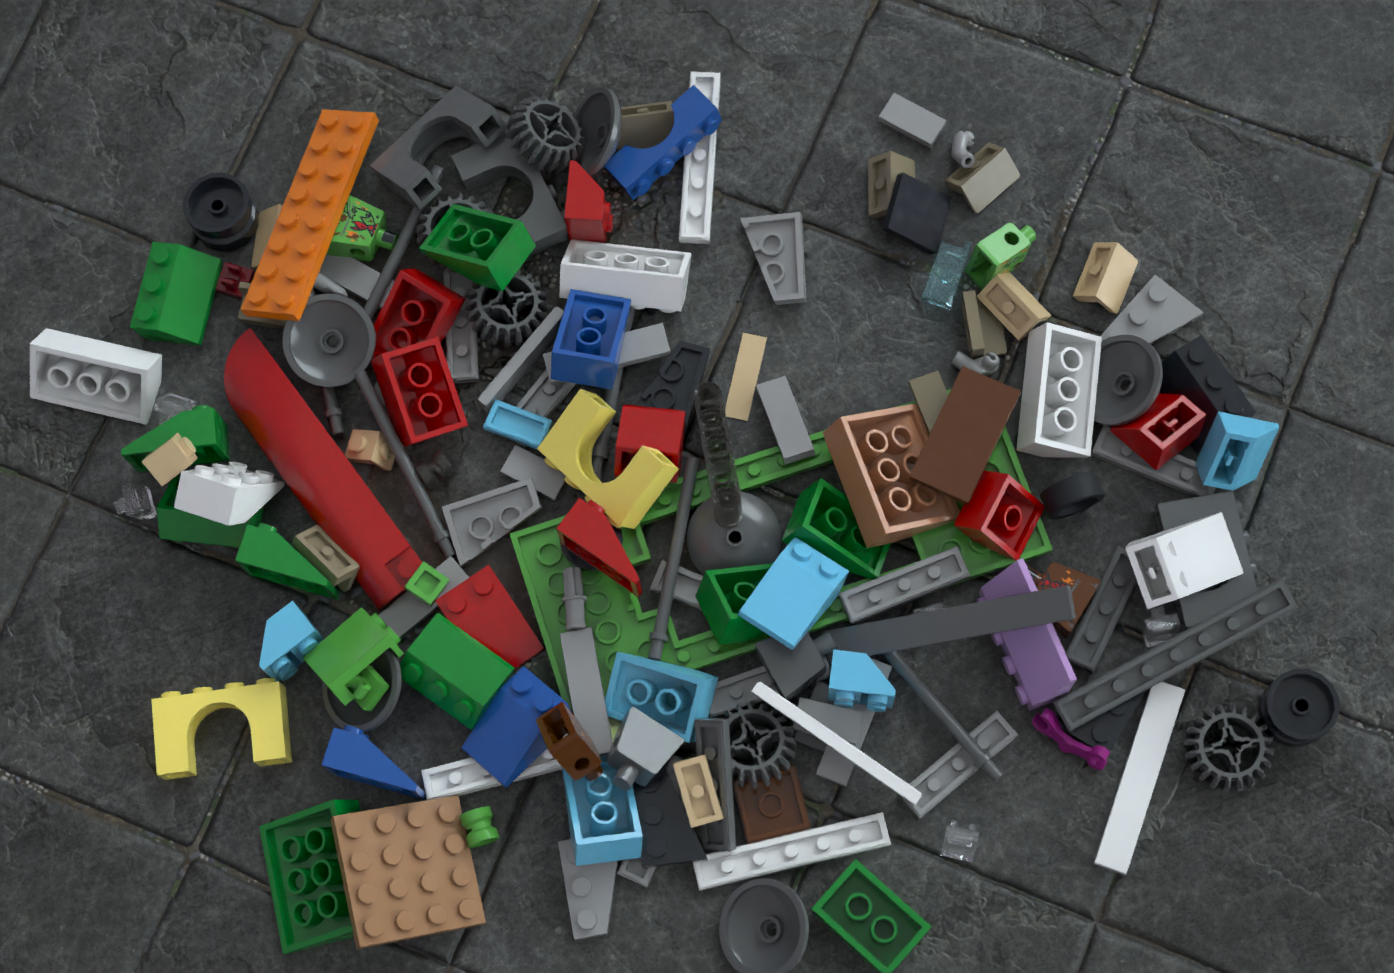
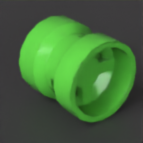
(479, 827)

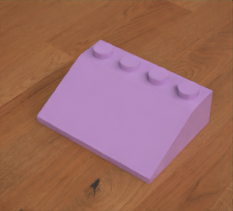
(1031, 652)

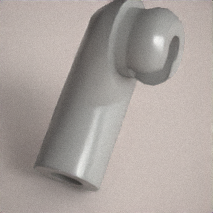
(959, 151)
(328, 286)
(984, 365)

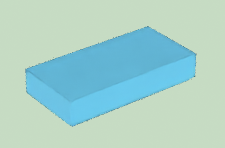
(517, 424)

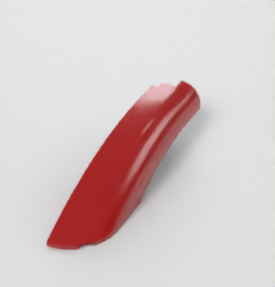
(317, 470)

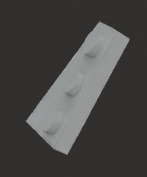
(780, 253)
(1154, 313)
(488, 517)
(588, 893)

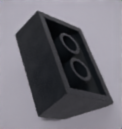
(1205, 382)

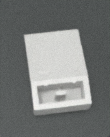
(225, 492)
(1183, 560)

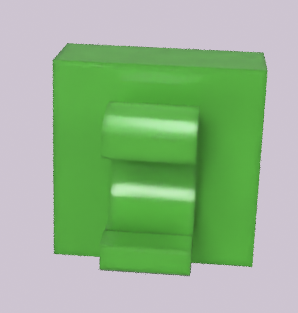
(427, 584)
(367, 688)

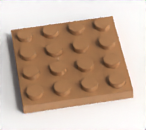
(407, 871)

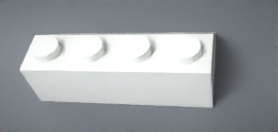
(637, 273)
(94, 375)
(1059, 392)

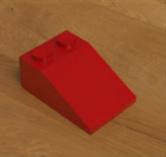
(415, 311)
(592, 538)
(491, 617)

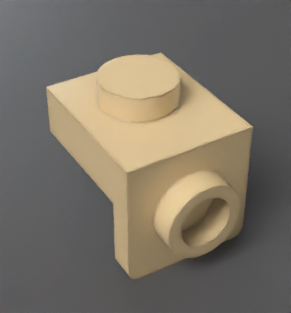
(369, 448)

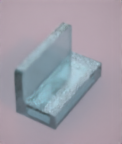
(946, 274)

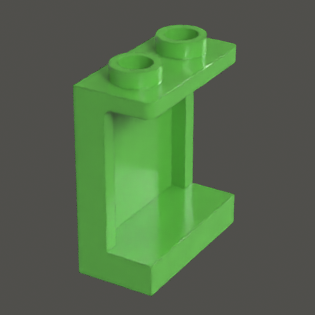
(351, 650)

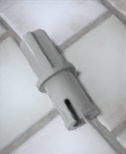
(574, 599)

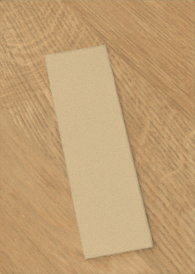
(745, 376)

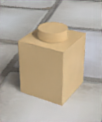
(170, 458)

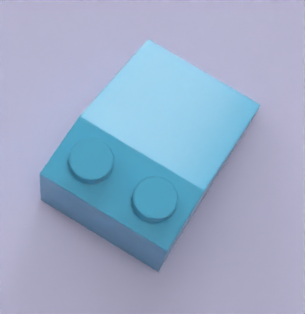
(794, 593)
(661, 691)
(602, 819)

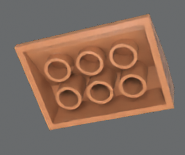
(874, 465)

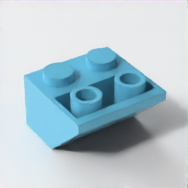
(1234, 450)
(286, 640)
(858, 681)

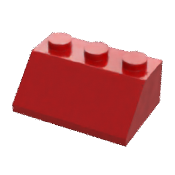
(419, 392)

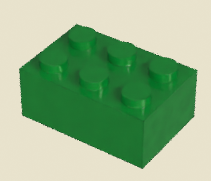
(870, 918)

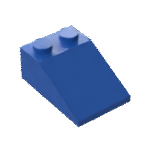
(590, 339)
(507, 732)
(358, 759)

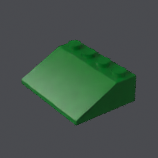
(307, 876)

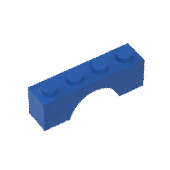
(638, 168)

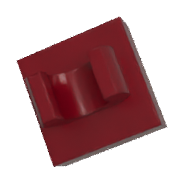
(230, 278)

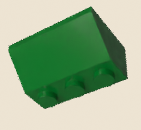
(176, 294)
(187, 527)
(454, 670)

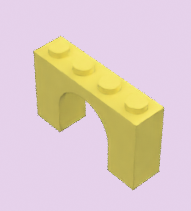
(570, 449)
(179, 716)

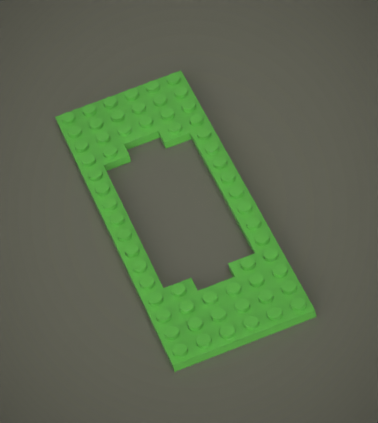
(616, 612)

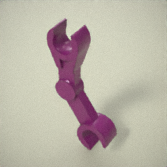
(1050, 726)

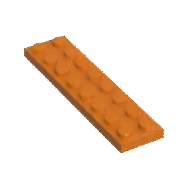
(310, 215)

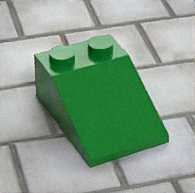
(479, 245)
(200, 425)
(829, 526)
(272, 558)
(722, 597)

